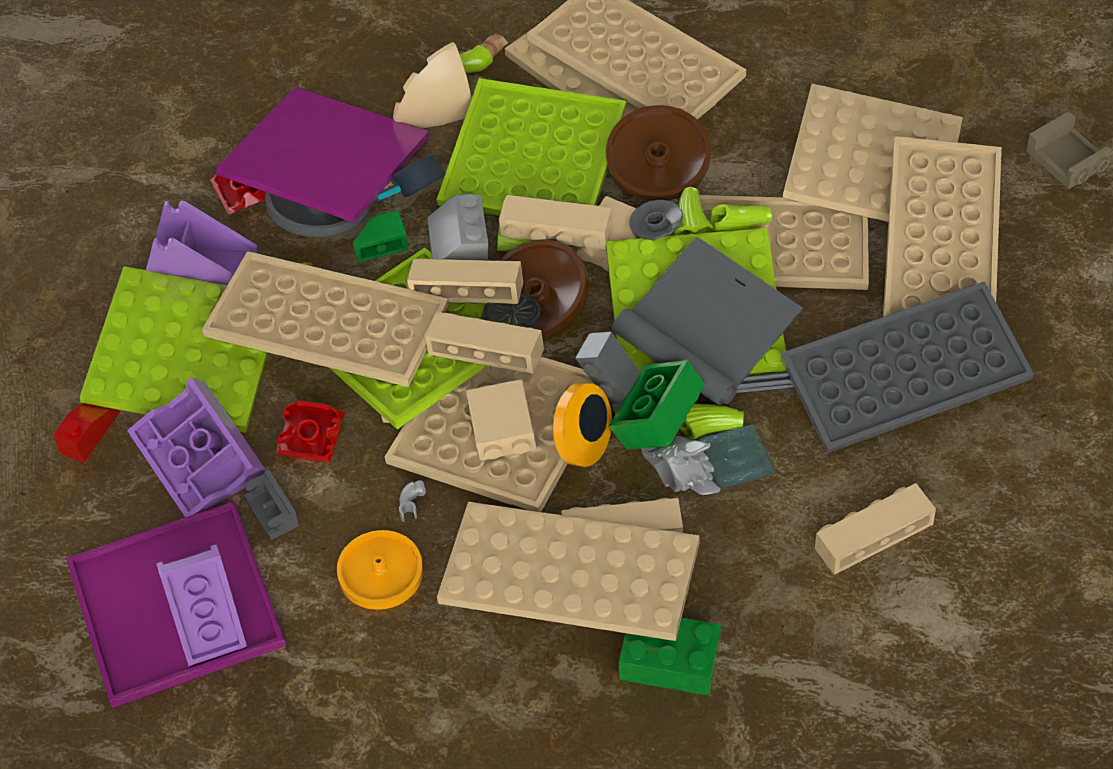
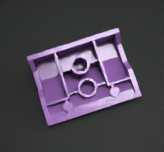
(196, 449)

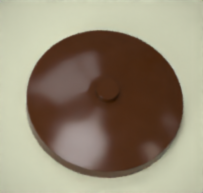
(658, 152)
(555, 279)

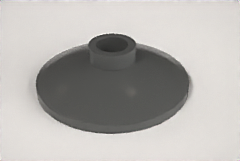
(655, 219)

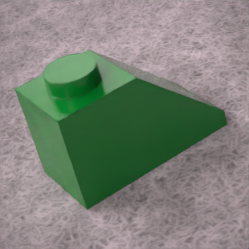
(381, 237)

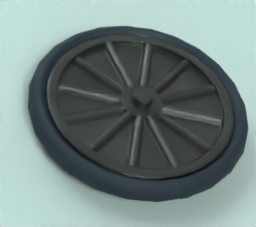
(522, 314)

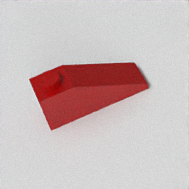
(83, 430)

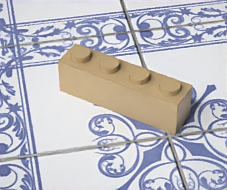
(555, 221)
(468, 280)
(484, 342)
(656, 514)
(874, 528)

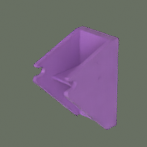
(196, 246)
(202, 606)

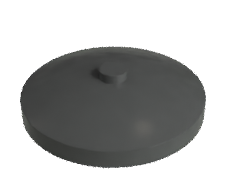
(306, 220)

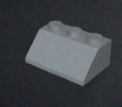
(459, 229)

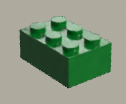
(657, 405)
(671, 664)

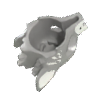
(683, 465)

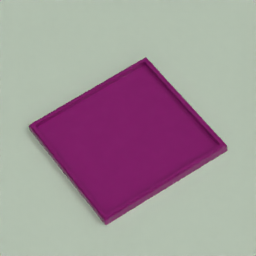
(323, 154)
(131, 613)

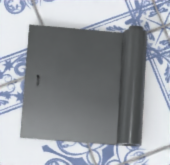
(711, 316)

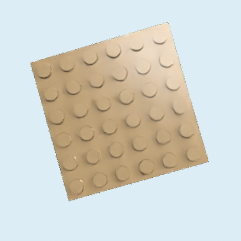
(848, 149)
(444, 446)

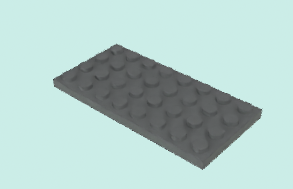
(906, 366)

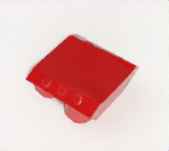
(236, 195)
(309, 431)

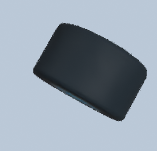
(419, 175)

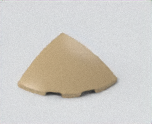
(437, 93)

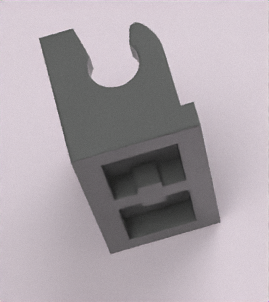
(271, 505)

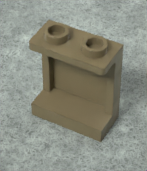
(1066, 151)

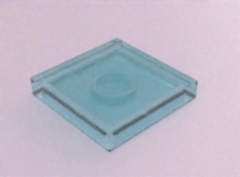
(737, 456)

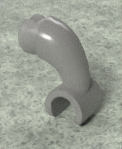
(409, 493)

